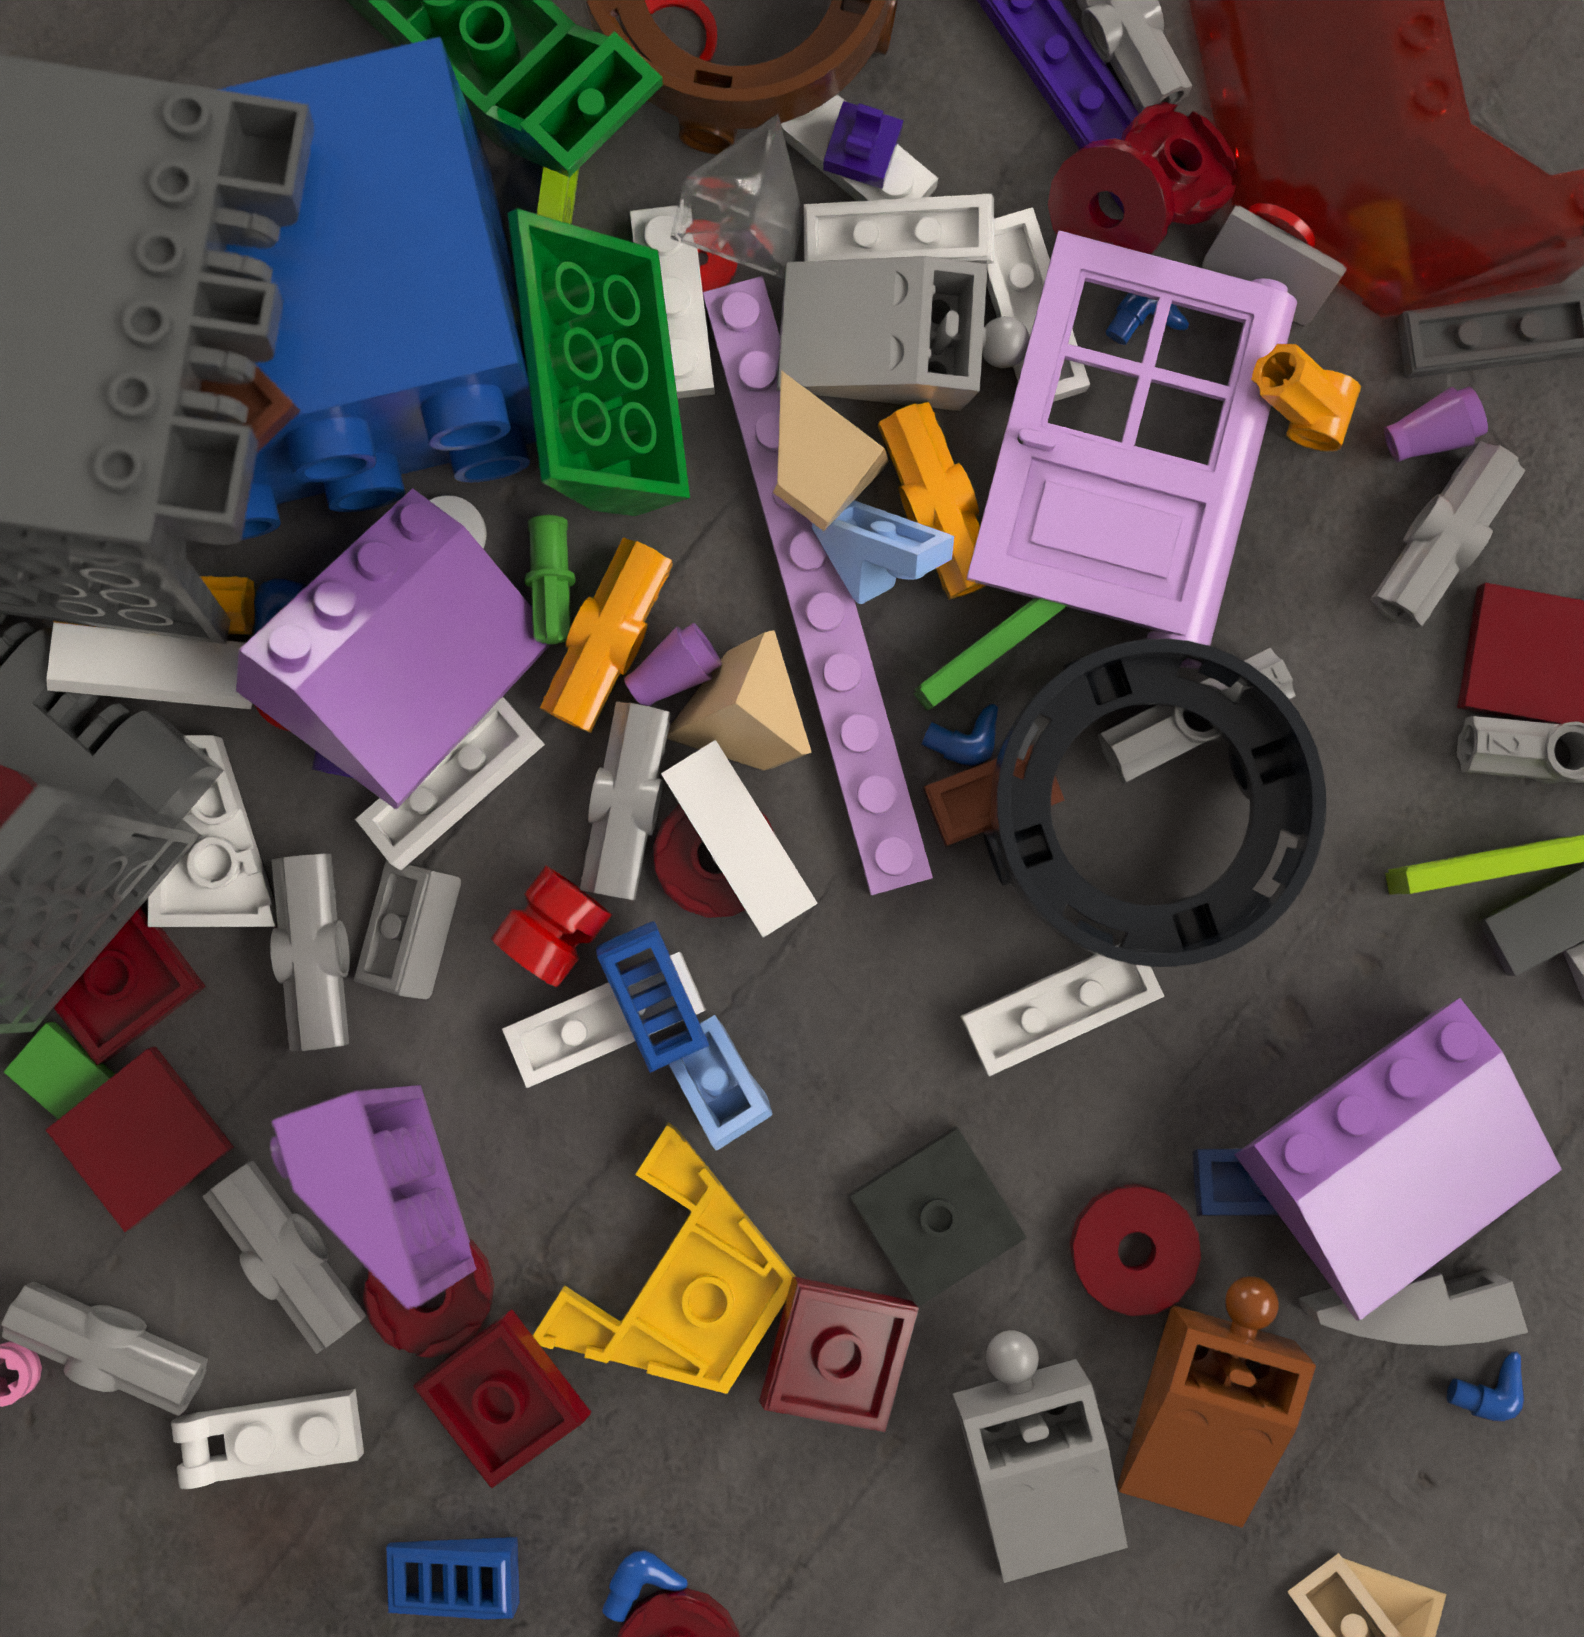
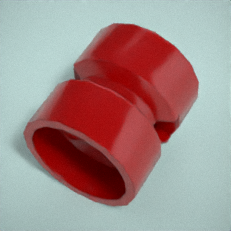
(551, 927)

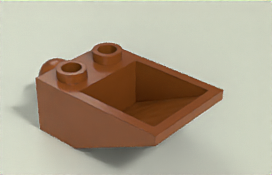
(1208, 1421)

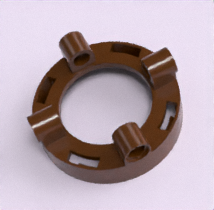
(720, 99)

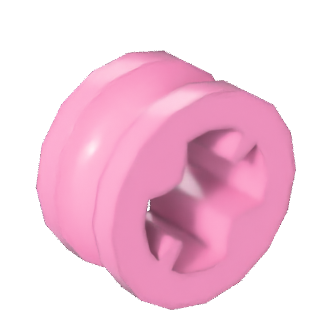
(29, 1371)

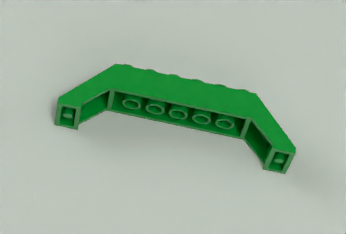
(527, 72)

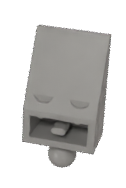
(870, 335)
(1040, 1461)

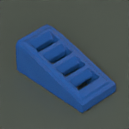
(627, 945)
(472, 1603)

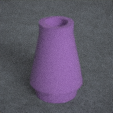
(1440, 425)
(673, 666)

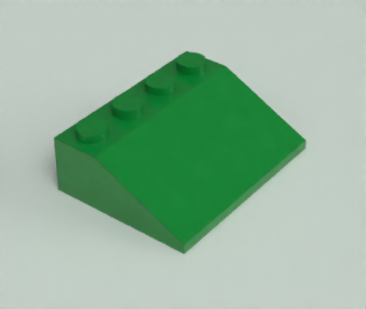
(599, 366)

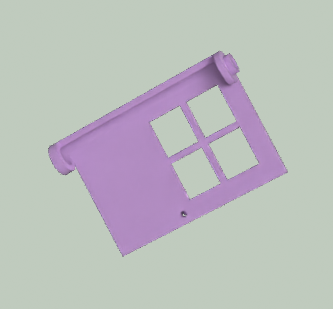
(1108, 519)

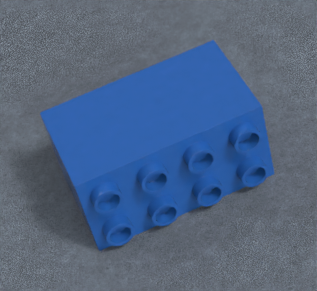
(392, 293)

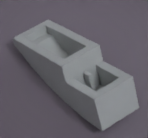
(1430, 1311)

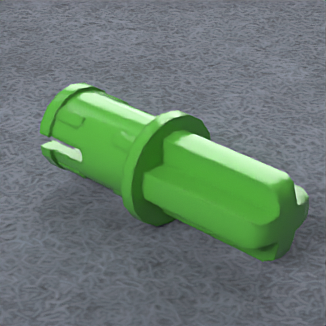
(549, 579)

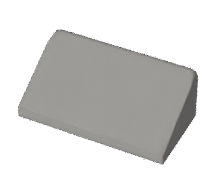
(1257, 250)
(407, 930)

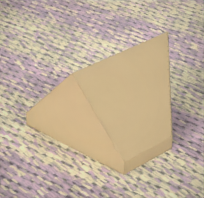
(821, 456)
(746, 708)
(1365, 1602)

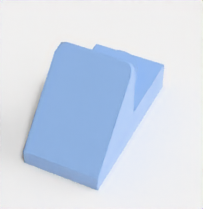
(877, 547)
(721, 1087)

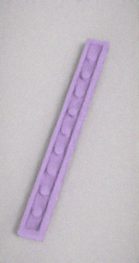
(819, 605)

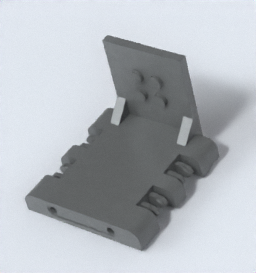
(111, 322)
(90, 832)

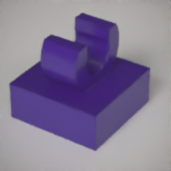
(862, 144)

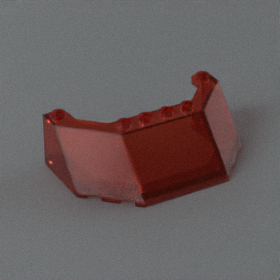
(1370, 141)

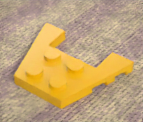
(704, 1298)

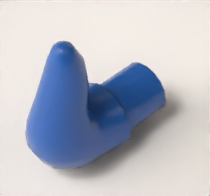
(1133, 312)
(272, 597)
(965, 748)
(1488, 1403)
(631, 1575)

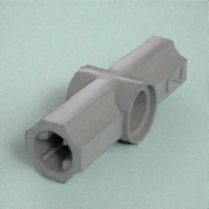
(1134, 43)
(1448, 534)
(1162, 733)
(1520, 749)
(625, 800)
(310, 952)
(284, 1256)
(104, 1348)

